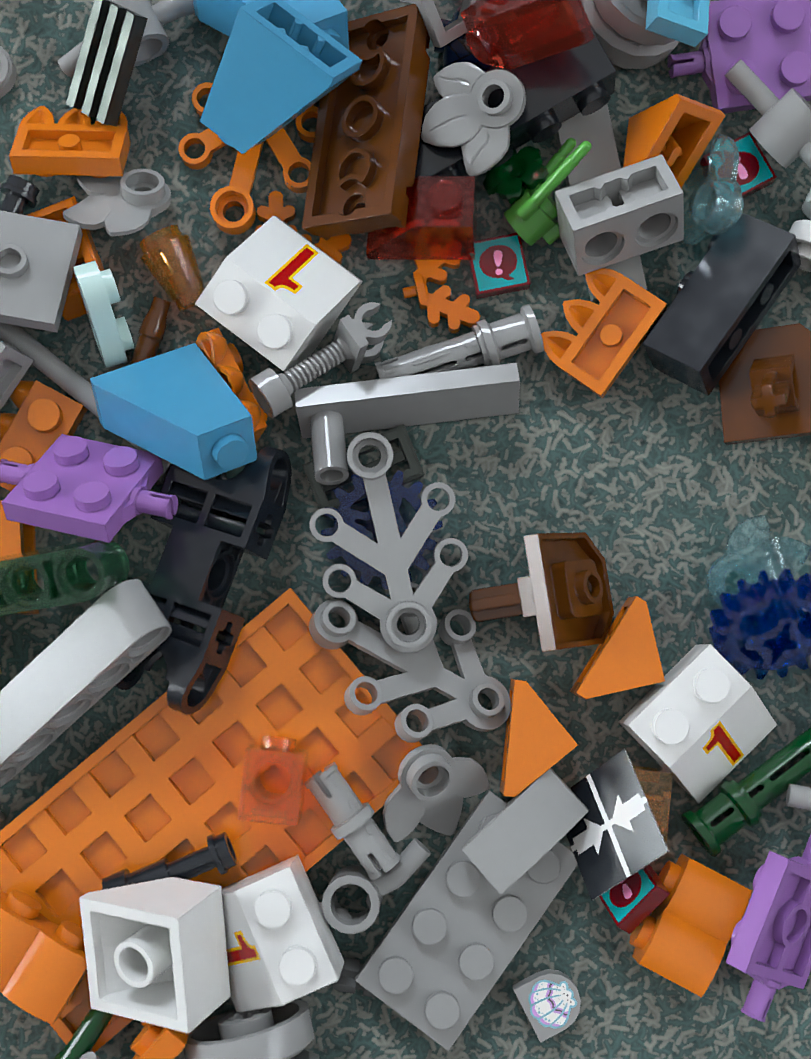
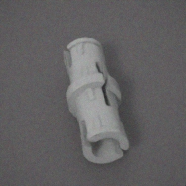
(352, 821)

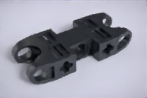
(202, 565)

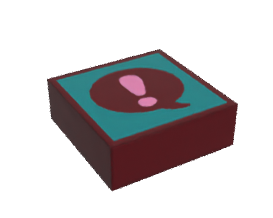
(753, 169)
(499, 266)
(634, 898)

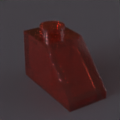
(524, 30)
(438, 223)

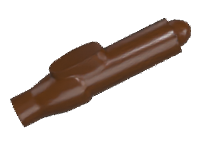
(151, 331)

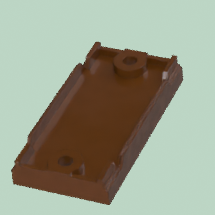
(370, 129)

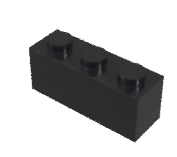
(722, 302)

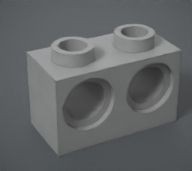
(620, 214)

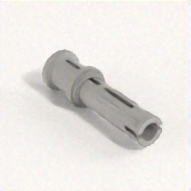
(484, 345)

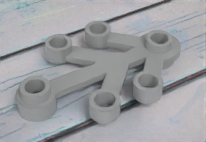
(391, 553)
(419, 670)

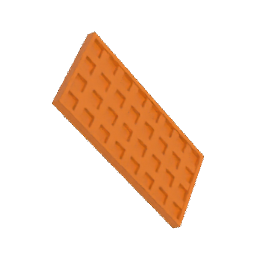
(180, 779)

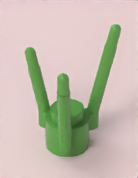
(536, 211)

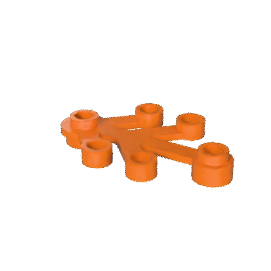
(245, 166)

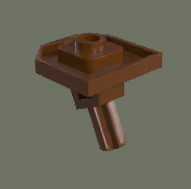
(768, 387)
(564, 592)

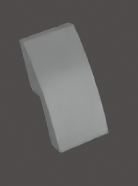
(525, 830)

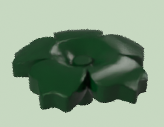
(517, 174)

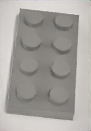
(459, 933)

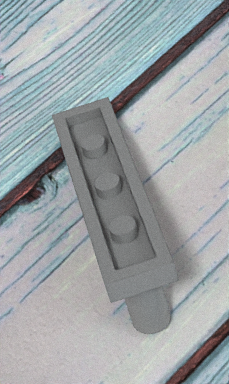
(386, 403)

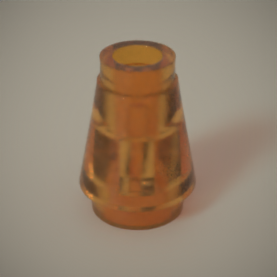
(173, 265)

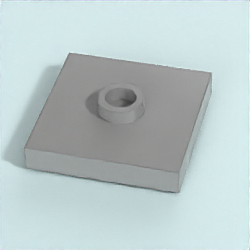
(35, 269)

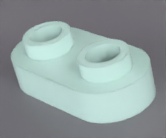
(98, 293)

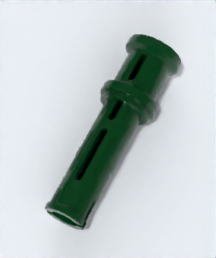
(736, 800)

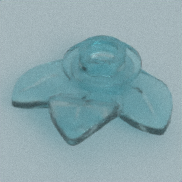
(714, 193)
(754, 550)

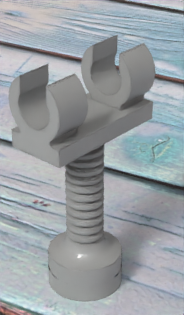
(349, 346)

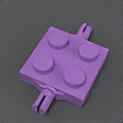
(765, 35)
(85, 488)
(775, 931)

